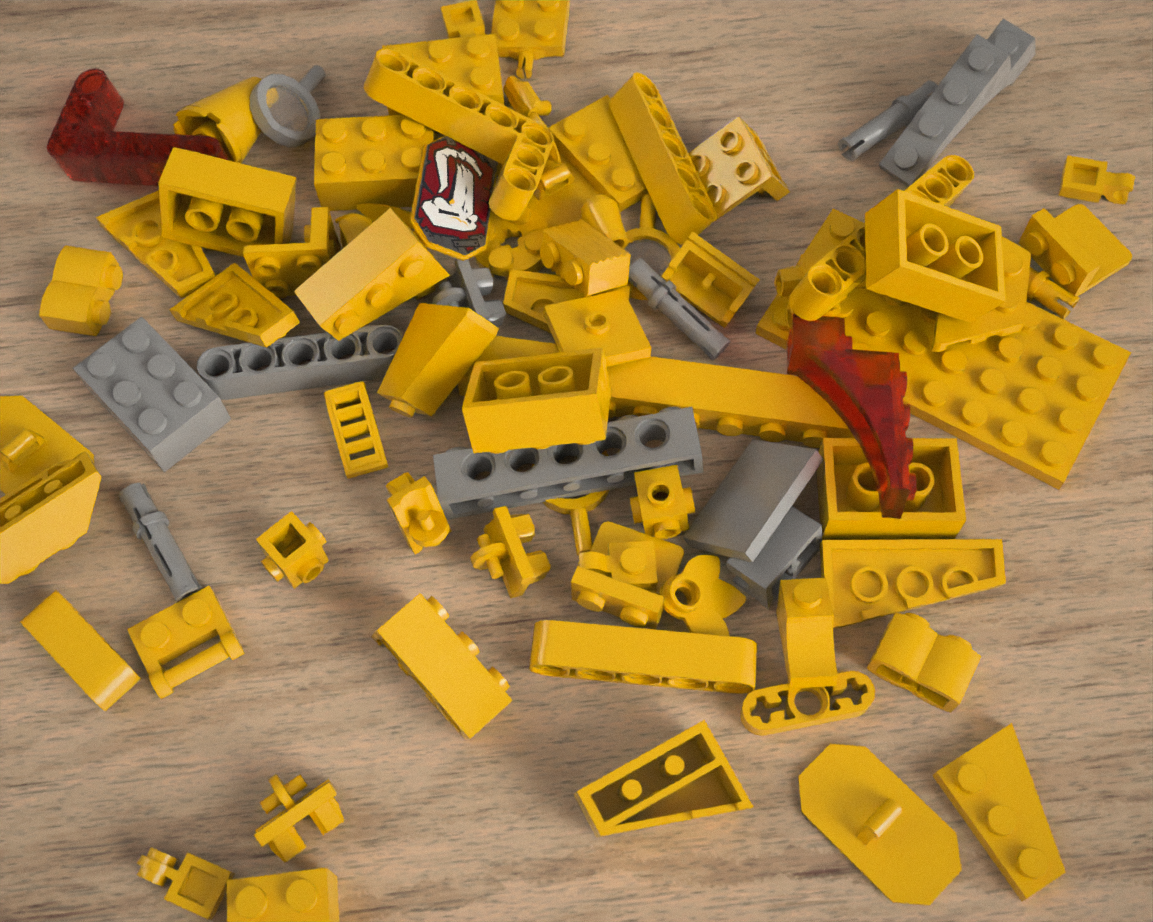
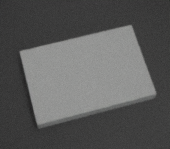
(753, 499)

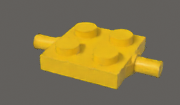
(530, 30)

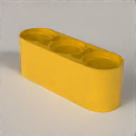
(80, 650)

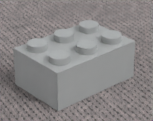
(153, 393)

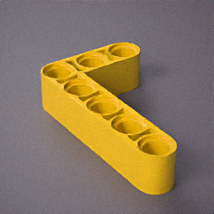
(468, 119)

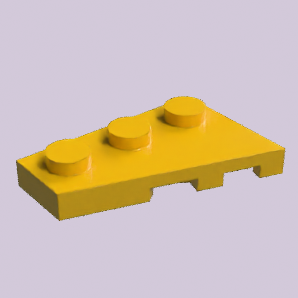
(599, 152)
(139, 231)
(237, 308)
(1004, 811)

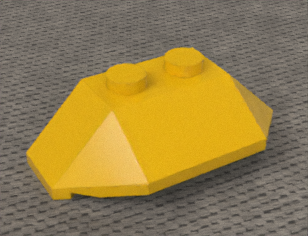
(46, 515)

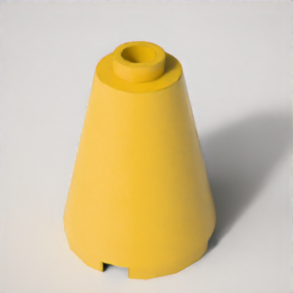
(225, 117)

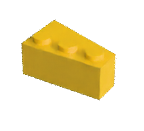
(370, 277)
(444, 665)

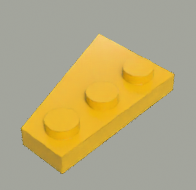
(531, 291)

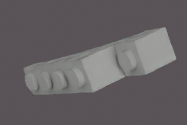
(967, 87)

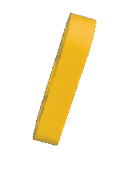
(776, 723)

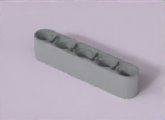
(285, 355)

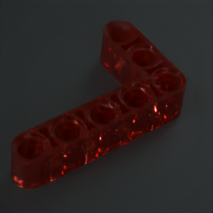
(93, 152)

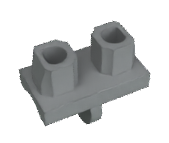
(466, 290)

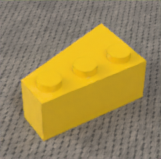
(665, 786)

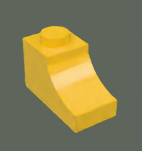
(807, 632)

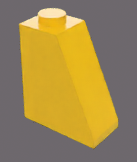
(434, 357)

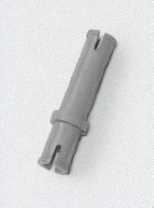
(898, 115)
(663, 296)
(153, 529)

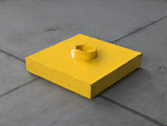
(599, 322)

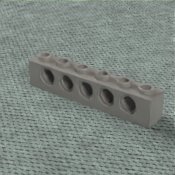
(549, 479)

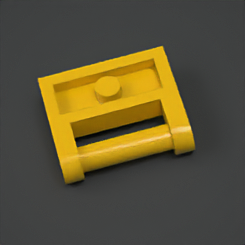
(177, 632)

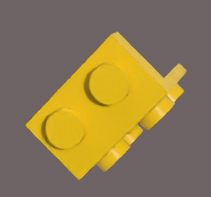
(1074, 248)
(630, 603)

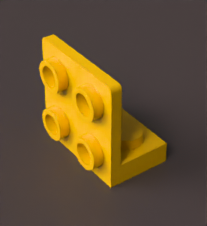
(736, 166)
(287, 266)

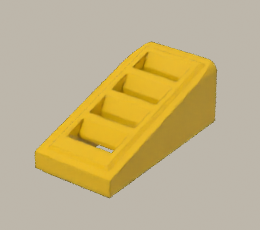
(348, 404)

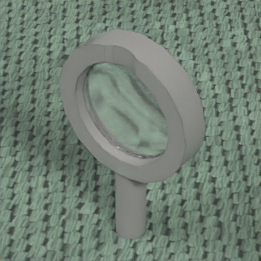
(286, 107)

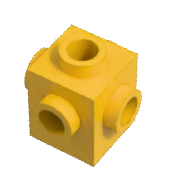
(662, 502)
(293, 550)

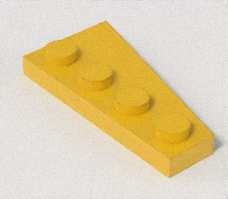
(899, 575)

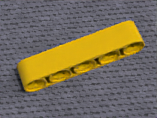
(662, 159)
(643, 656)

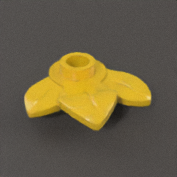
(706, 595)

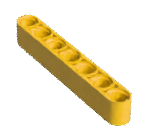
(845, 264)

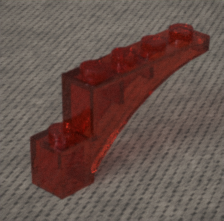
(867, 396)

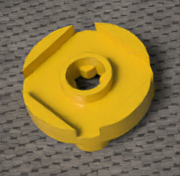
(525, 256)

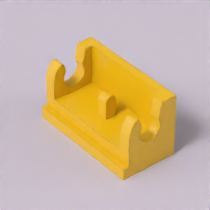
(709, 279)

